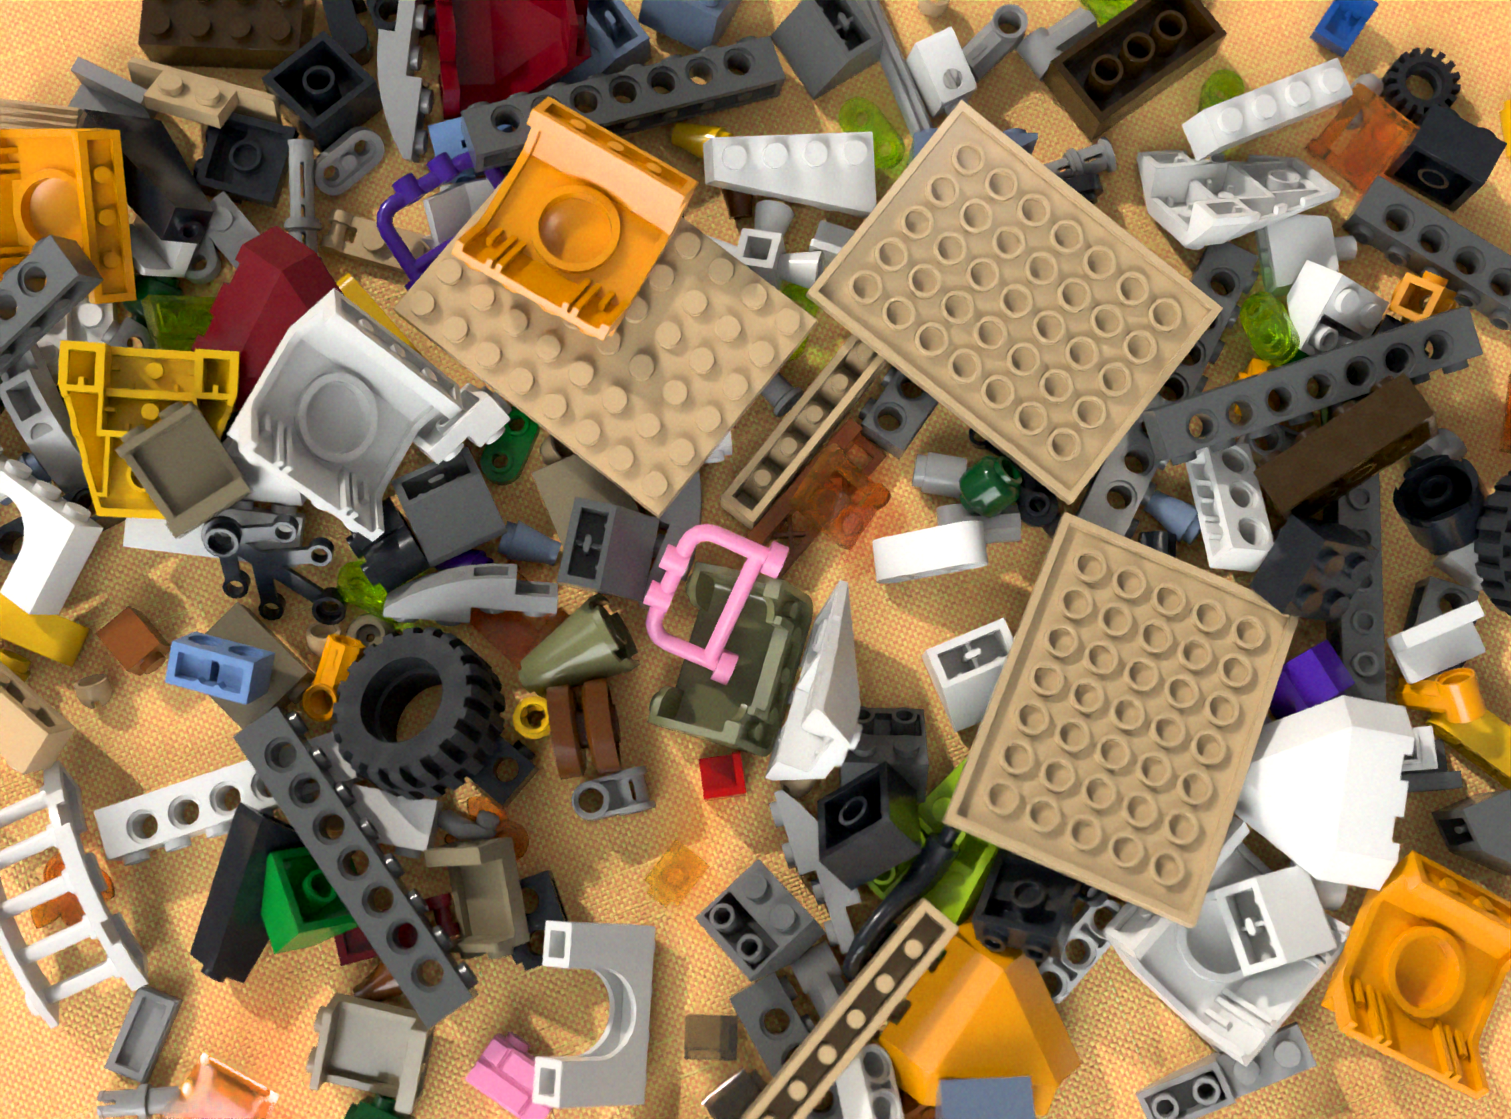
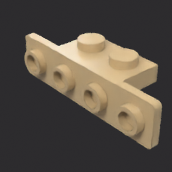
(199, 96)

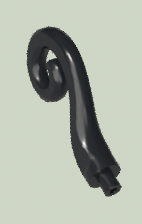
(921, 877)

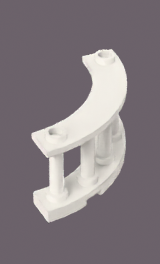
(82, 877)

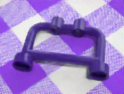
(411, 190)

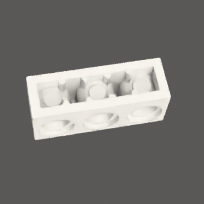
(1230, 508)

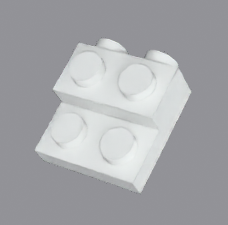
(83, 323)
(479, 421)

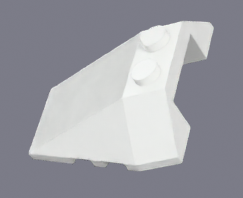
(1226, 199)
(825, 699)

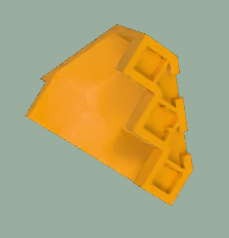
(978, 1021)

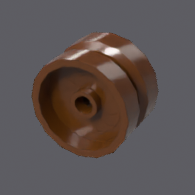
(579, 729)

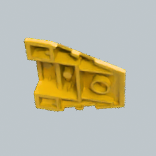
(123, 387)

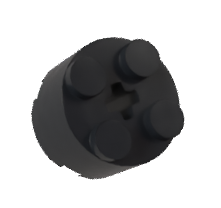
(1441, 503)

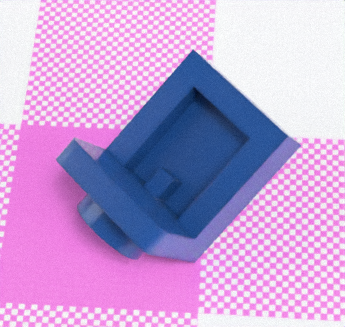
(1343, 24)

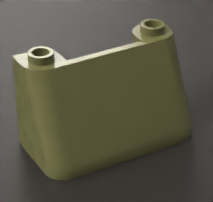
(769, 648)

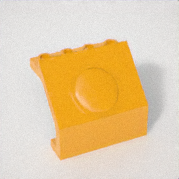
(72, 189)
(578, 220)
(1424, 971)

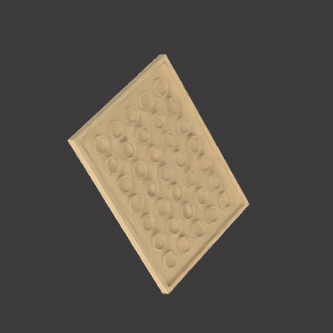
(1014, 302)
(651, 395)
(1124, 720)

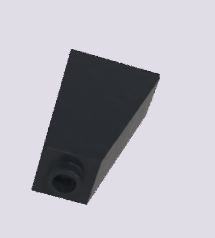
(156, 177)
(231, 924)

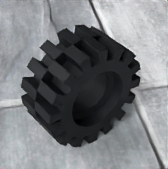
(1428, 68)

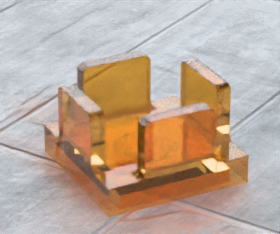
(219, 1093)

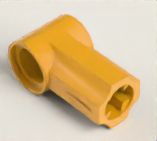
(335, 660)
(1451, 692)

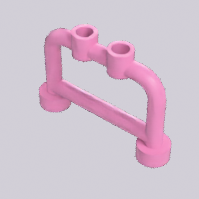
(675, 561)

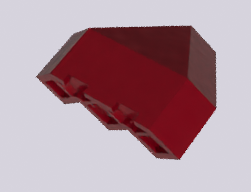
(505, 48)
(267, 295)

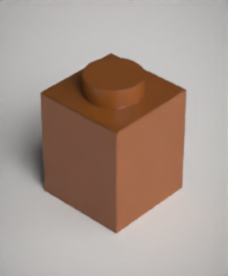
(135, 642)

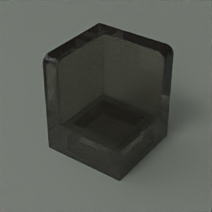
(711, 1036)

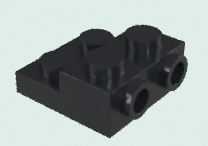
(245, 160)
(1025, 908)

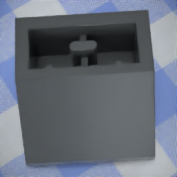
(827, 43)
(449, 507)
(608, 549)
(893, 737)
(1479, 829)
(759, 923)

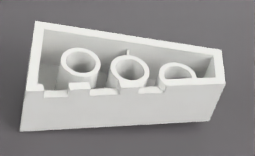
(804, 169)

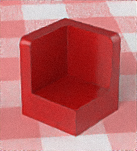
(722, 777)

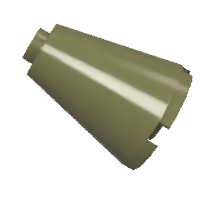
(580, 650)

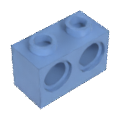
(219, 667)

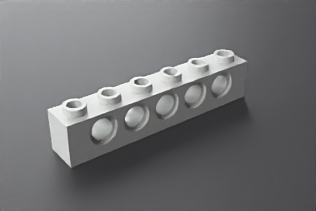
(123, 822)

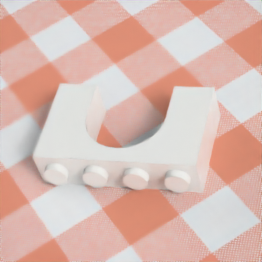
(54, 543)
(616, 1065)

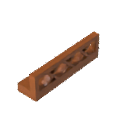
(782, 511)

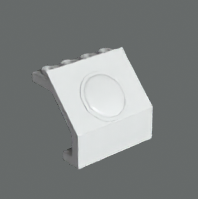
(341, 410)
(1199, 968)

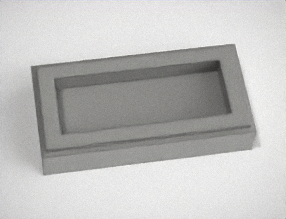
(143, 1034)

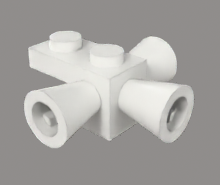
(765, 252)

